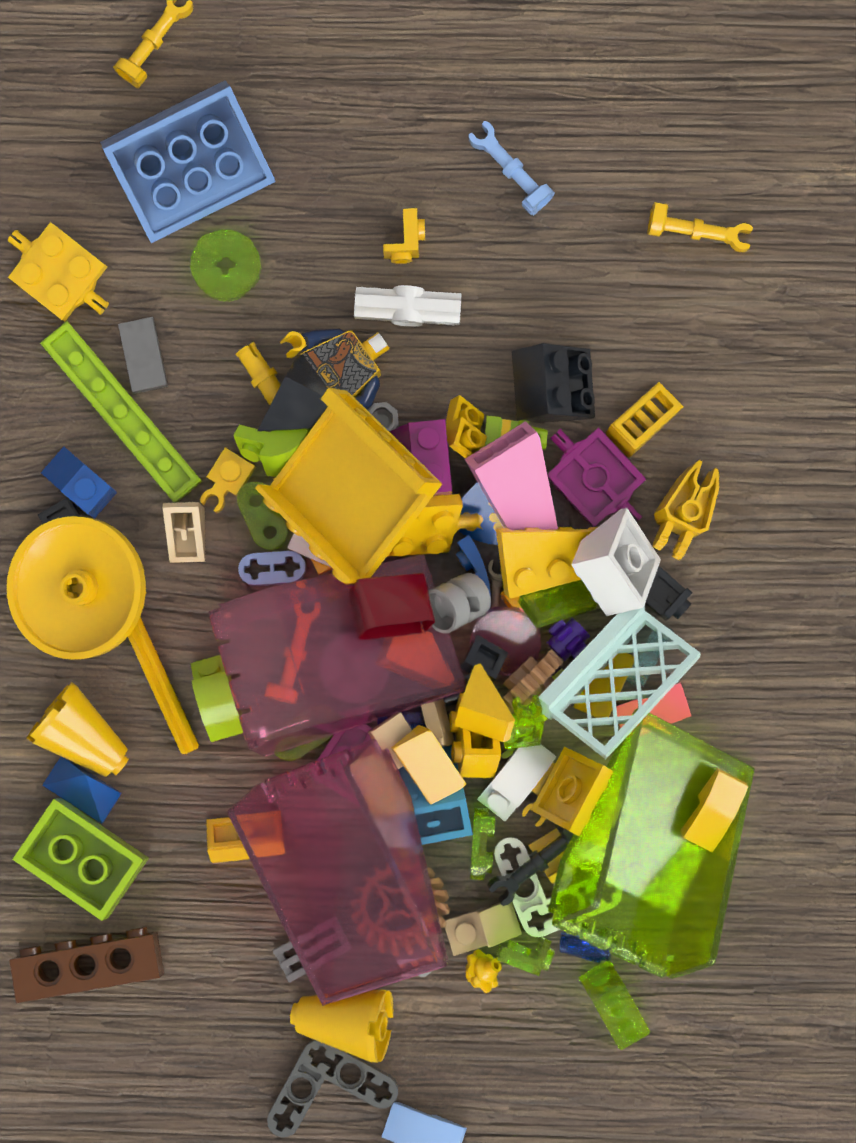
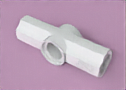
(407, 306)

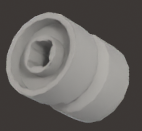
(459, 602)

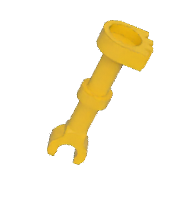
(130, 68)
(696, 229)

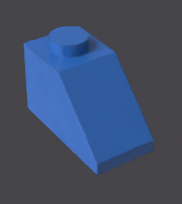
(79, 482)

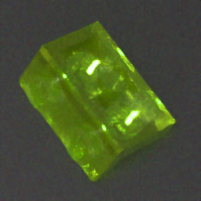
(519, 956)

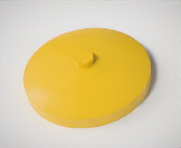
(76, 587)

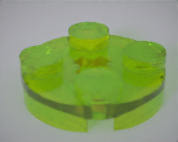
(212, 249)

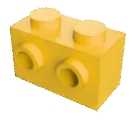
(474, 753)

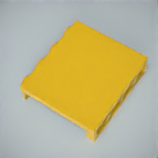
(350, 489)

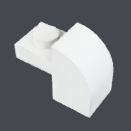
(516, 780)

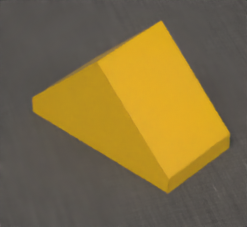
(484, 709)

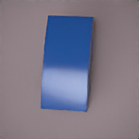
(471, 559)

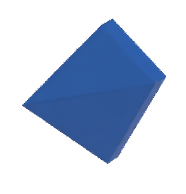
(82, 789)

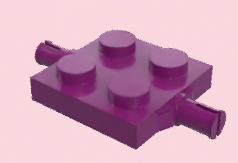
(595, 476)

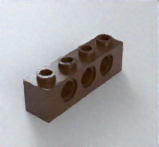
(32, 983)

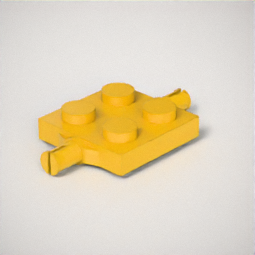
(58, 272)
(435, 527)

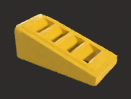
(628, 435)

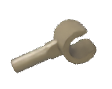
(496, 585)

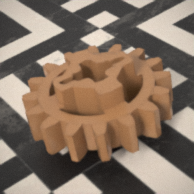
(531, 679)

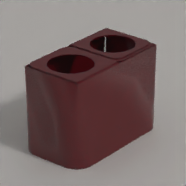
(391, 606)

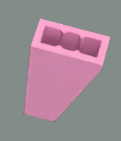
(516, 479)

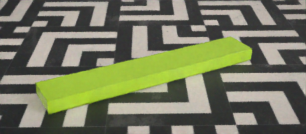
(121, 412)

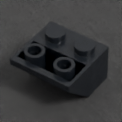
(553, 383)

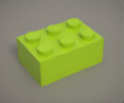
(80, 858)

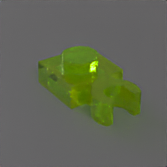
(528, 724)

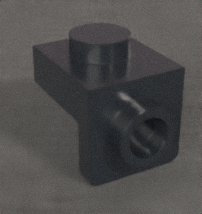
(667, 596)

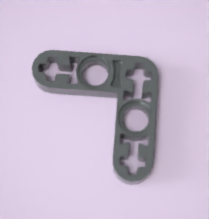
(316, 1075)

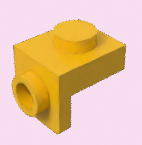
(413, 231)

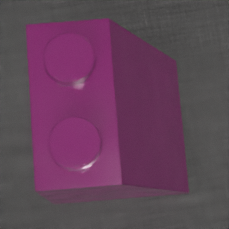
(429, 445)

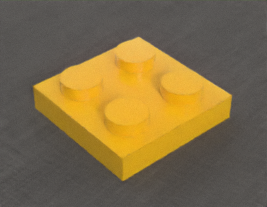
(572, 791)

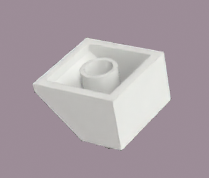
(617, 564)

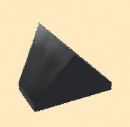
(297, 400)

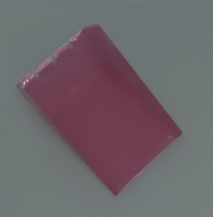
(310, 671)
(345, 870)

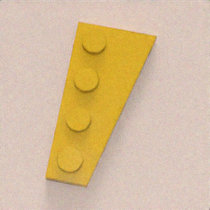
(537, 558)

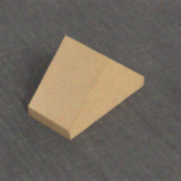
(185, 531)

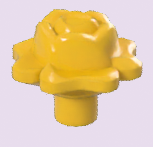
(482, 970)

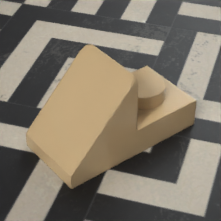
(482, 928)

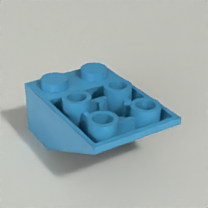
(442, 819)

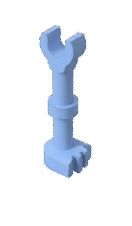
(512, 168)

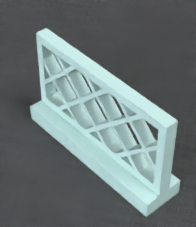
(590, 665)

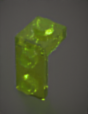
(614, 1004)

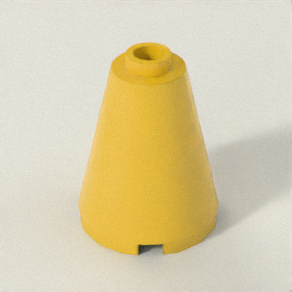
(79, 734)
(350, 1024)

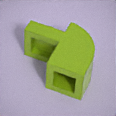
(270, 448)
(215, 699)

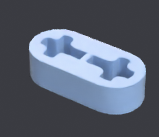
(271, 559)

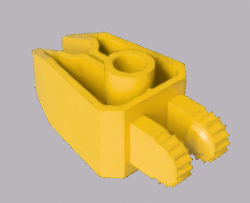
(686, 509)

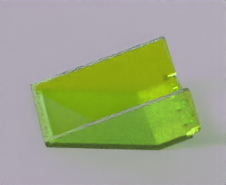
(631, 872)

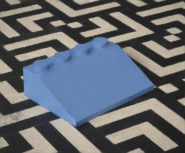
(188, 161)

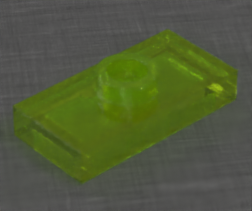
(557, 603)

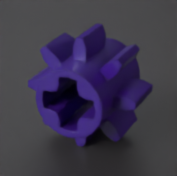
(567, 639)

